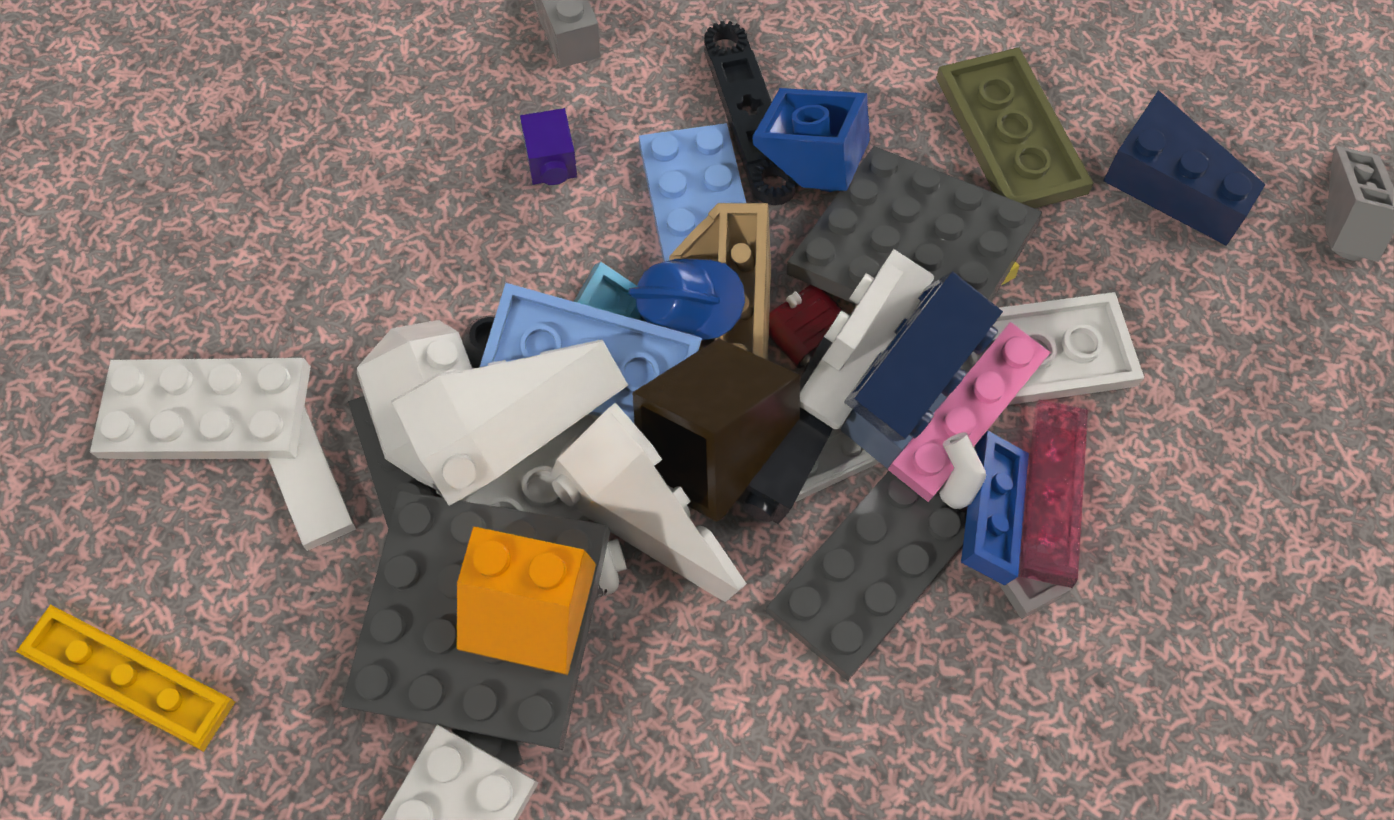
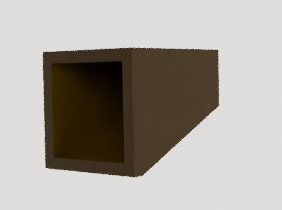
(717, 422)

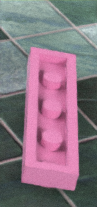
(969, 409)

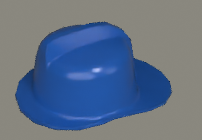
(691, 297)

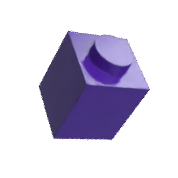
(549, 147)

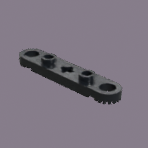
(740, 85)

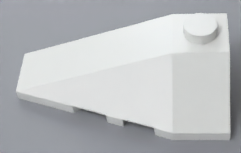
(496, 415)
(616, 484)

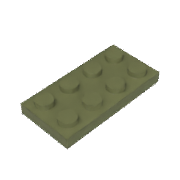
(1013, 129)

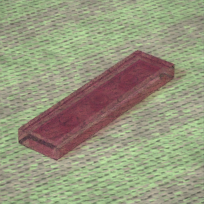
(1054, 494)

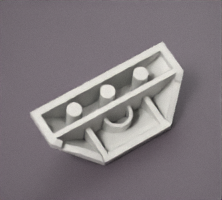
(397, 365)

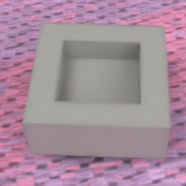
(1031, 595)

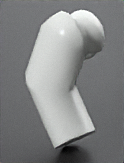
(967, 473)

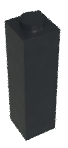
(786, 471)

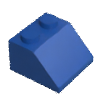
(816, 136)

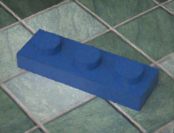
(997, 511)

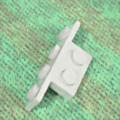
(863, 335)

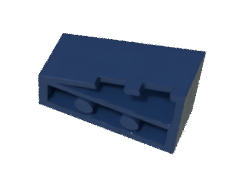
(1184, 172)
(925, 358)

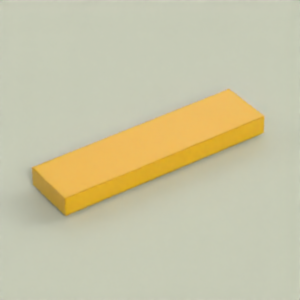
(126, 677)

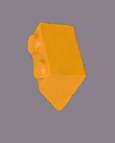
(522, 599)

